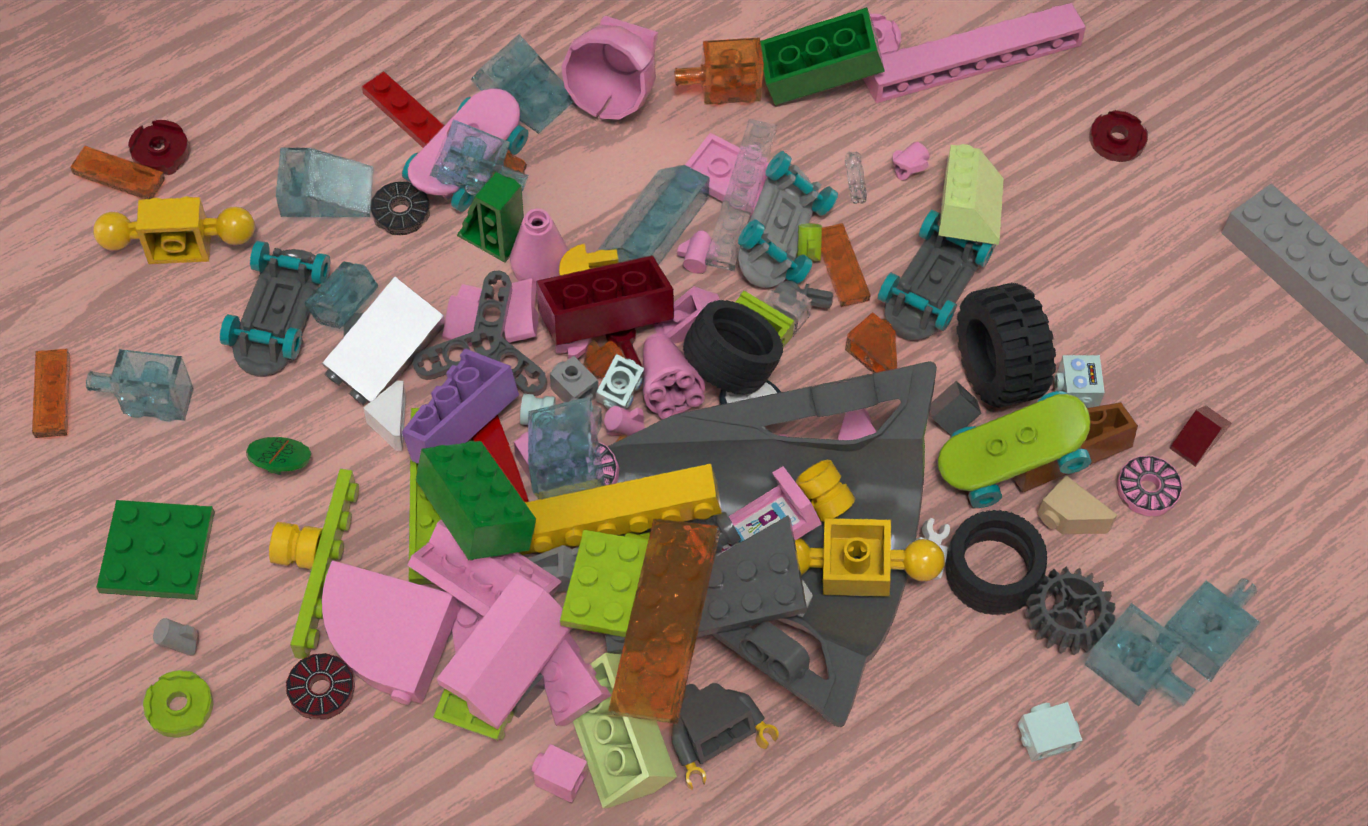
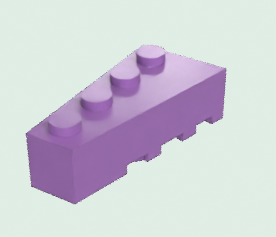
(462, 405)

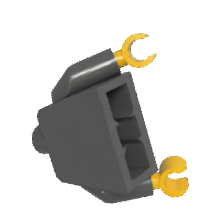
(712, 723)

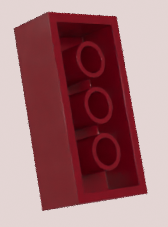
(605, 300)

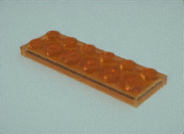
(664, 621)

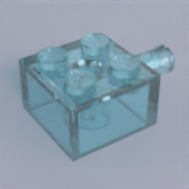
(471, 158)
(147, 385)
(1214, 626)
(1139, 657)

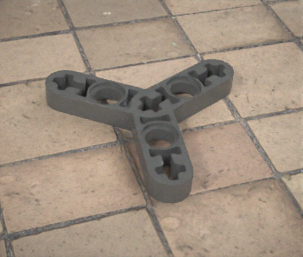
(482, 329)

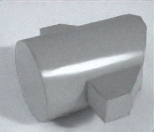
(176, 636)

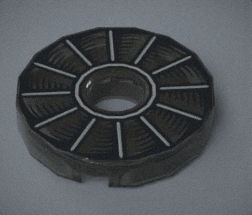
(400, 194)

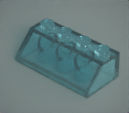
(659, 214)

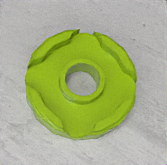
(183, 721)

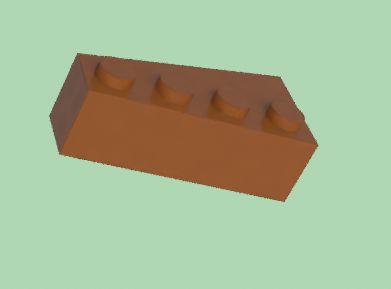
(1109, 433)

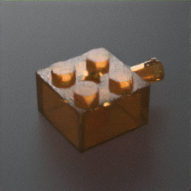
(728, 71)

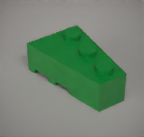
(495, 217)

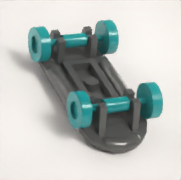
(932, 283)
(276, 309)

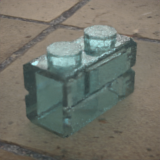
(341, 294)

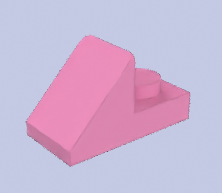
(462, 312)

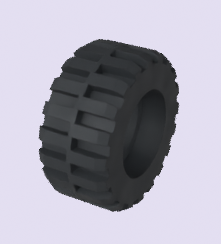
(1006, 344)

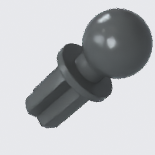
(819, 298)

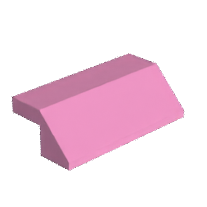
(478, 580)
(505, 651)

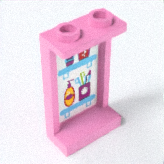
(772, 507)

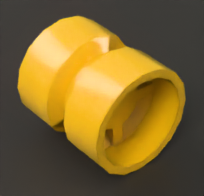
(822, 485)
(292, 545)

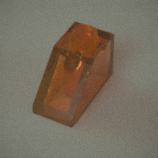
(873, 344)

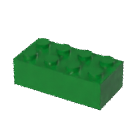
(821, 56)
(475, 500)

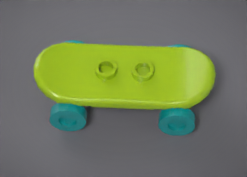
(1016, 444)

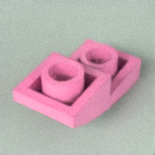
(522, 315)

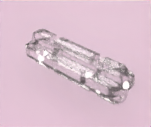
(856, 177)

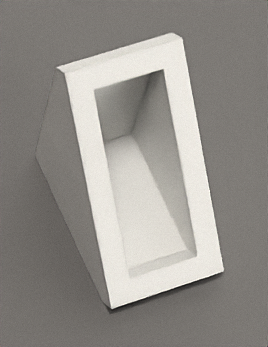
(387, 414)

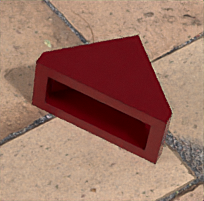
(1200, 435)

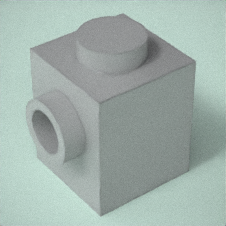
(573, 380)

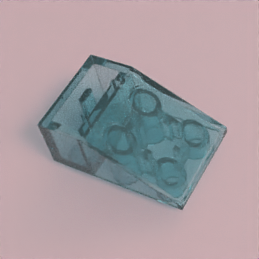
(529, 80)
(322, 185)
(564, 449)

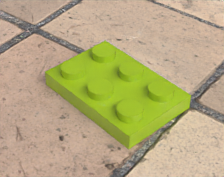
(604, 583)

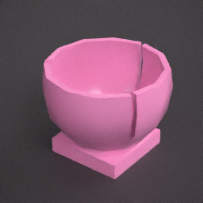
(611, 64)

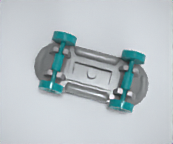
(771, 236)

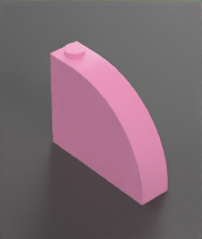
(387, 628)

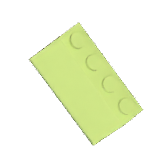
(971, 197)
(621, 751)

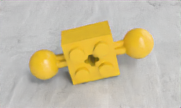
(173, 229)
(872, 543)

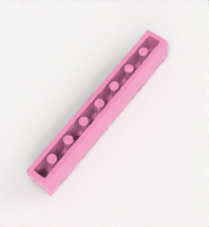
(977, 52)

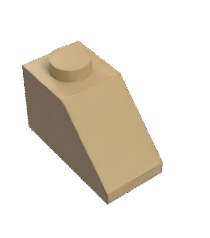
(1075, 510)

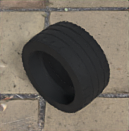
(732, 347)
(1004, 528)

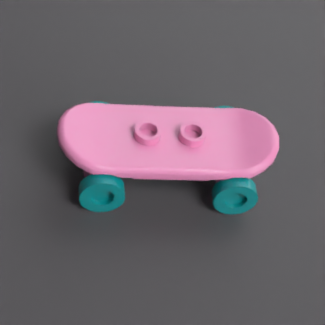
(489, 111)

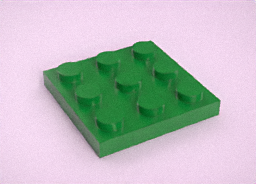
(156, 550)

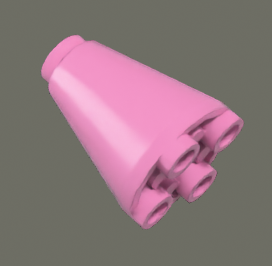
(537, 247)
(668, 378)

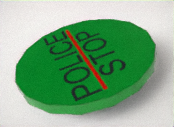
(278, 454)

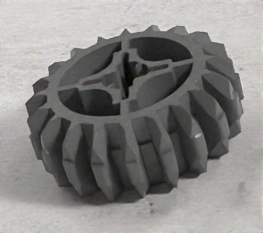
(1072, 595)

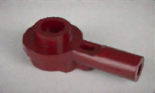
(624, 341)

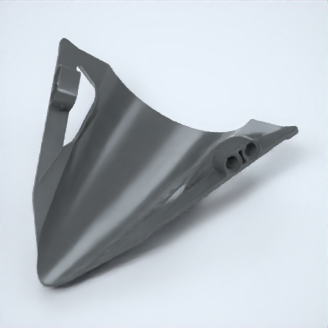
(881, 473)

